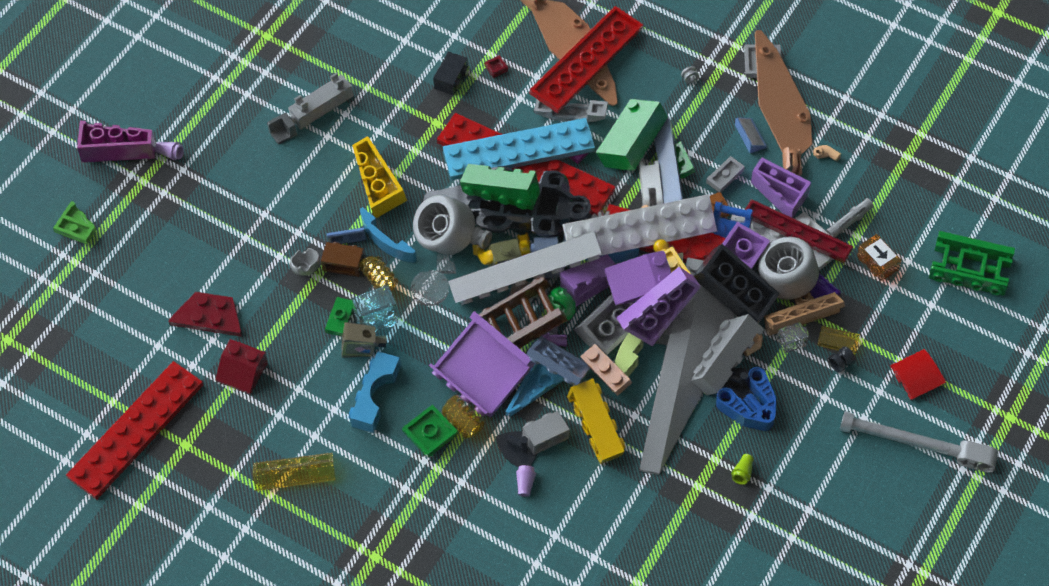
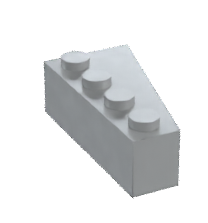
(725, 353)

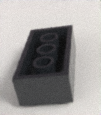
(735, 284)

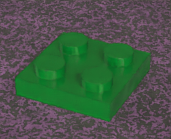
(430, 431)

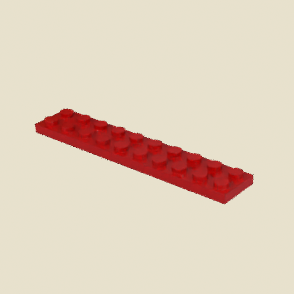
(581, 183)

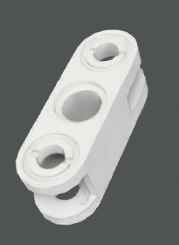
(650, 184)

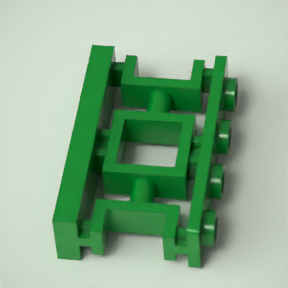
(973, 250)

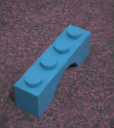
(382, 371)

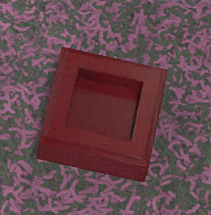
(496, 66)

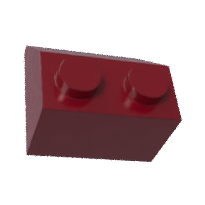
(241, 366)

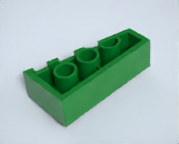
(501, 185)

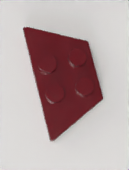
(208, 313)

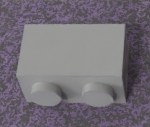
(546, 432)

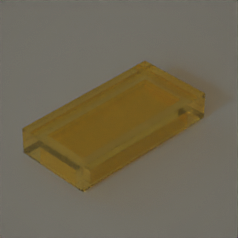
(836, 339)

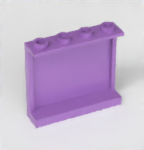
(483, 366)

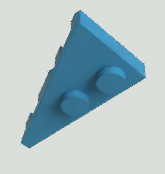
(533, 386)

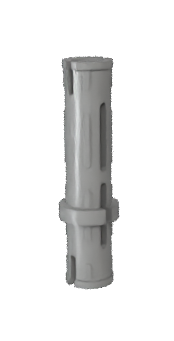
(850, 218)

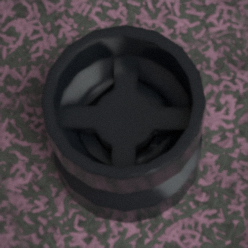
(841, 359)

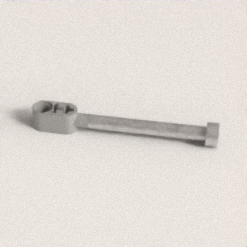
(968, 453)

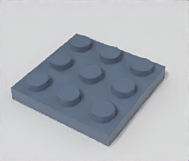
(558, 361)

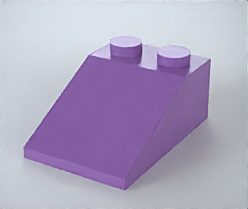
(637, 276)

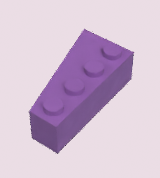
(659, 306)

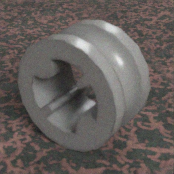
(690, 74)

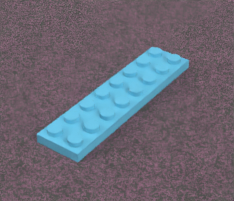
(521, 147)

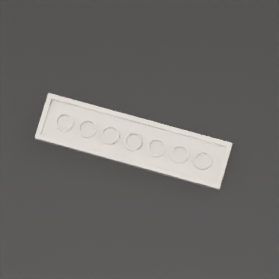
(647, 224)

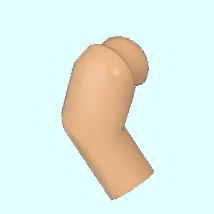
(826, 151)
(756, 346)

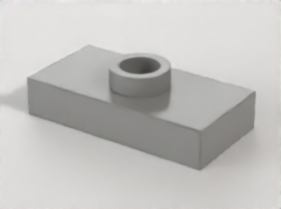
(725, 174)

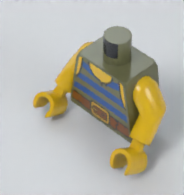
(503, 251)

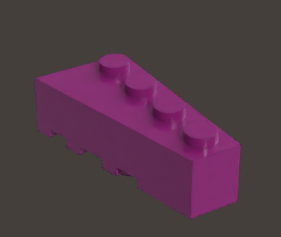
(114, 143)

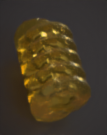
(378, 273)
(461, 419)

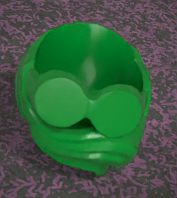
(563, 301)

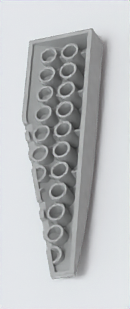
(676, 394)

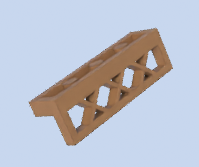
(803, 312)

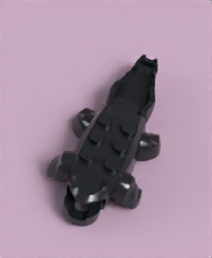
(552, 209)

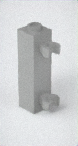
(320, 101)

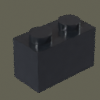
(450, 73)

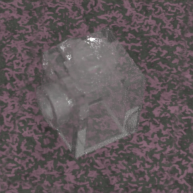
(792, 337)

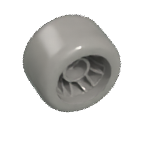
(443, 224)
(789, 267)

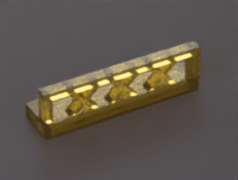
(293, 471)

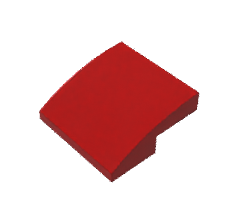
(918, 374)

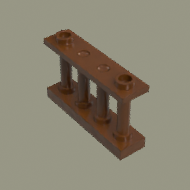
(537, 326)

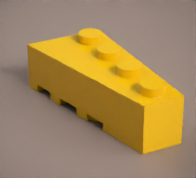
(379, 182)

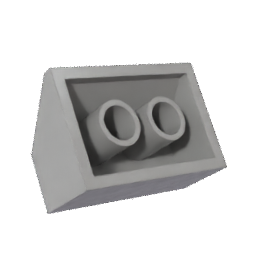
(603, 327)

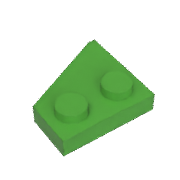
(75, 225)

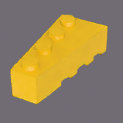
(596, 420)

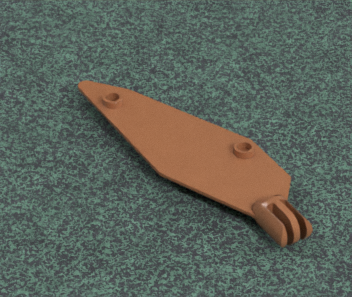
(561, 31)
(782, 104)

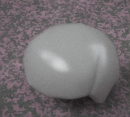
(304, 262)

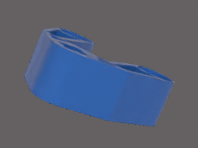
(754, 407)

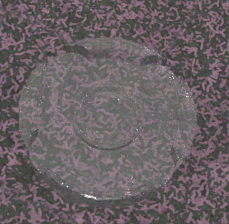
(430, 288)

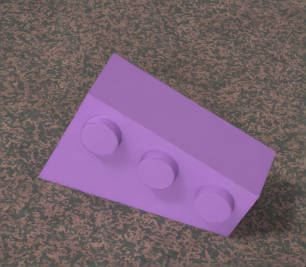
(780, 186)
(586, 279)

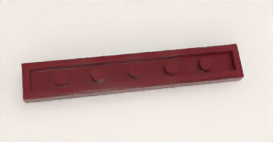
(791, 227)

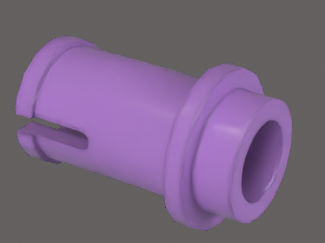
(559, 340)

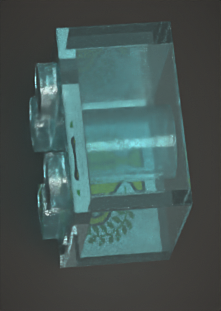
(376, 308)

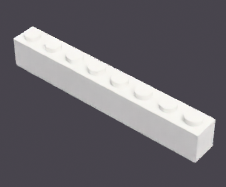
(525, 267)

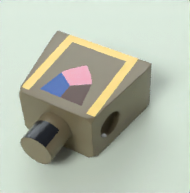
(360, 340)

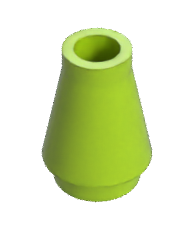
(742, 472)

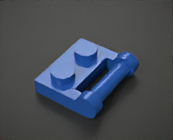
(725, 225)

